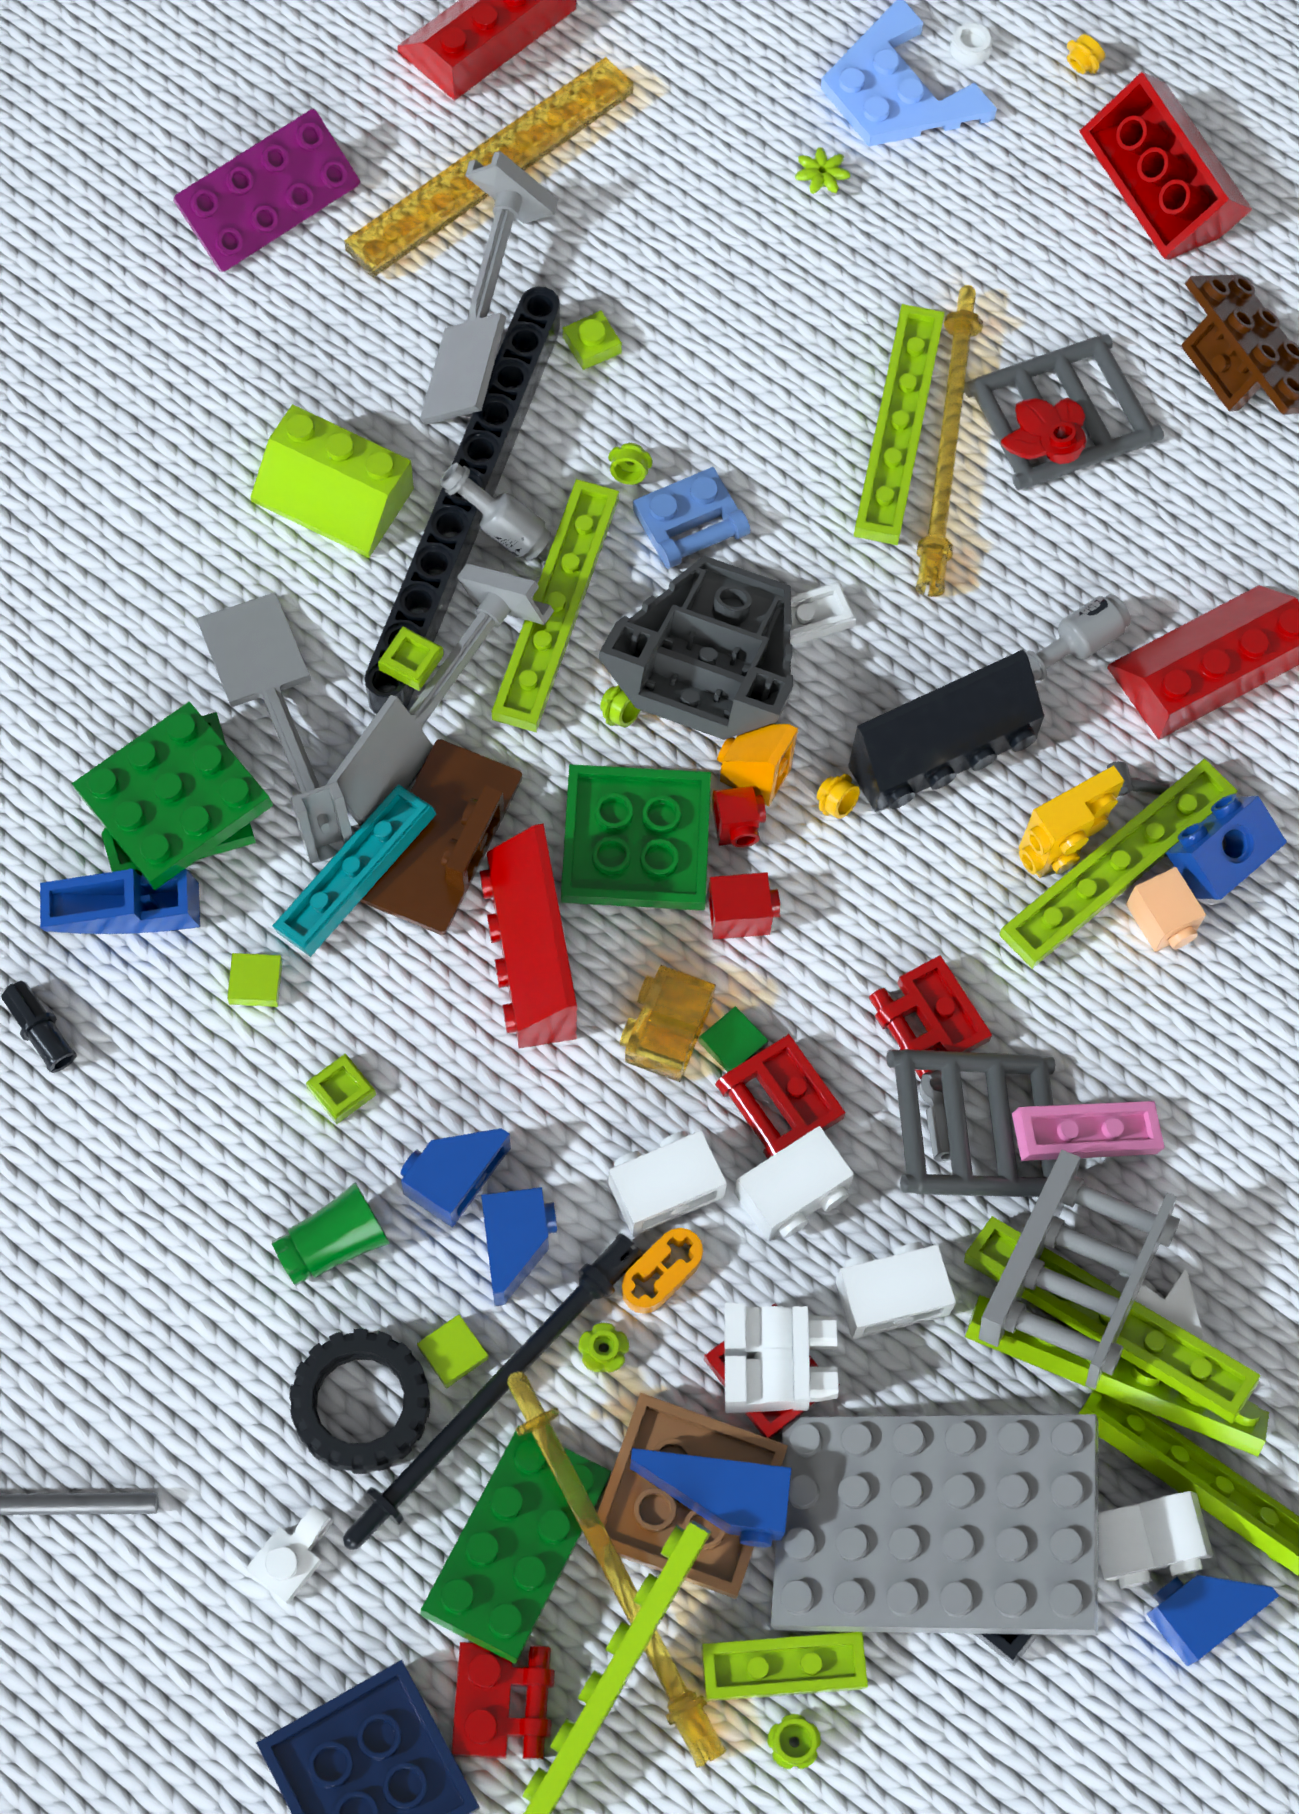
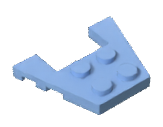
(883, 93)

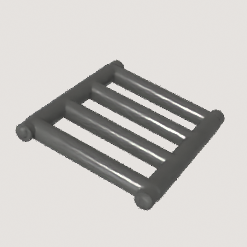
(1060, 362)
(950, 1065)

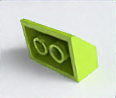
(332, 481)

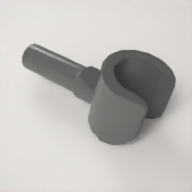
(1136, 784)

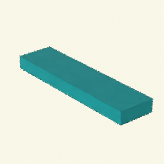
(354, 870)

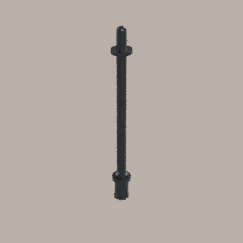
(594, 1283)

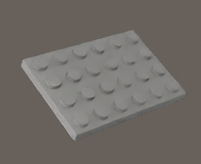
(940, 1525)

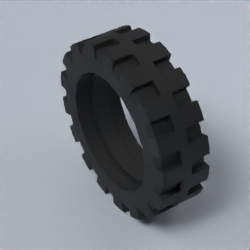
(339, 1351)

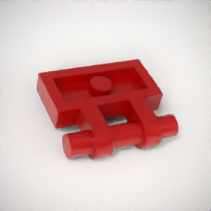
(941, 1007)
(484, 1703)

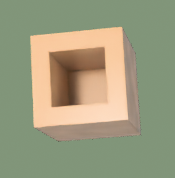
(1166, 910)

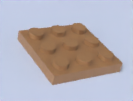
(643, 1516)

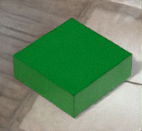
(733, 1040)

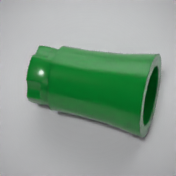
(330, 1237)

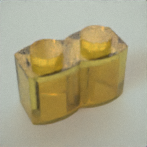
(668, 1023)

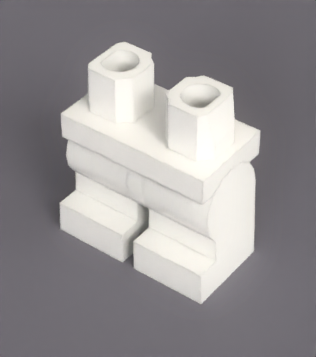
(770, 1358)

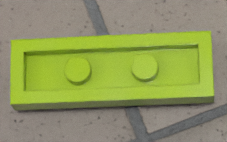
(784, 1666)

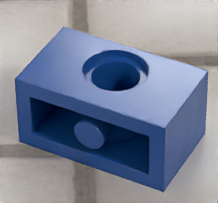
(1249, 839)

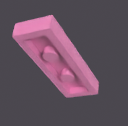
(1088, 1130)

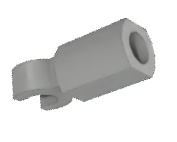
(936, 1119)

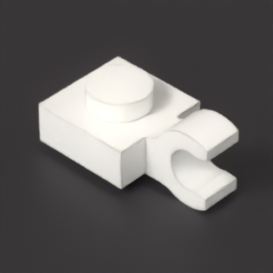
(286, 1560)

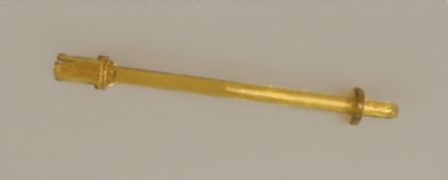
(936, 548)
(684, 1705)

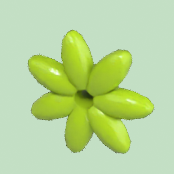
(822, 171)

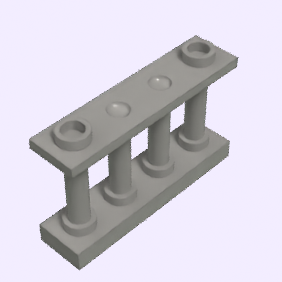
(1047, 1229)

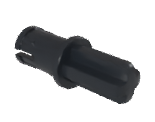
(38, 1026)

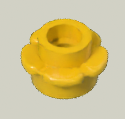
(1085, 54)
(837, 796)

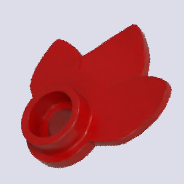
(1047, 430)

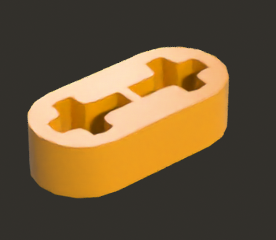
(653, 1261)

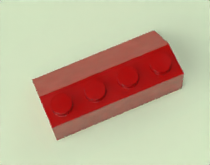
(478, 38)
(1164, 168)
(1211, 659)
(531, 940)

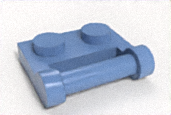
(685, 507)

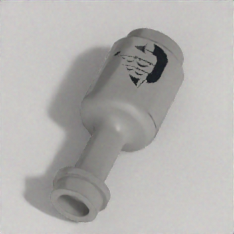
(502, 517)
(1083, 633)

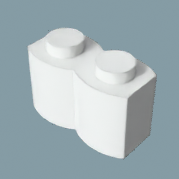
(1152, 1538)

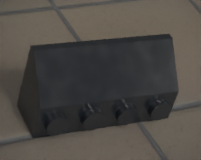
(947, 732)

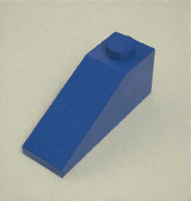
(730, 1494)

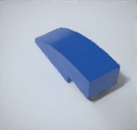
(119, 904)

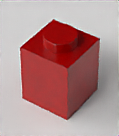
(742, 905)

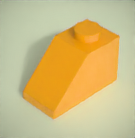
(759, 759)

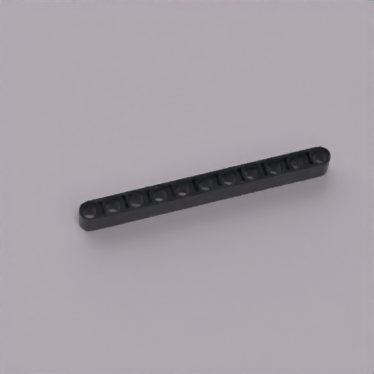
(457, 514)

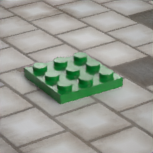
(172, 795)
(636, 837)

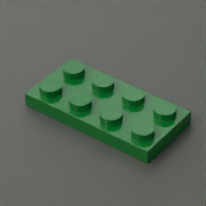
(511, 1550)

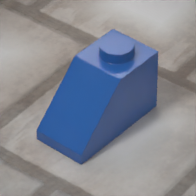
(453, 1171)
(516, 1237)
(1205, 1612)

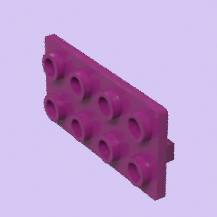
(266, 190)

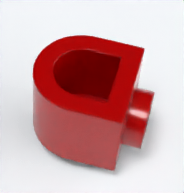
(738, 816)

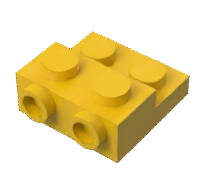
(1065, 822)

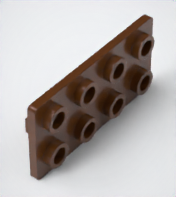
(1241, 345)
(440, 863)

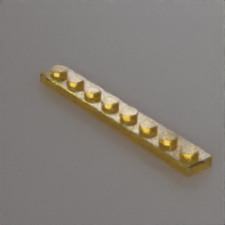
(522, 141)

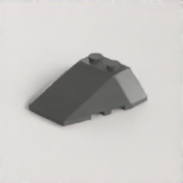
(708, 650)

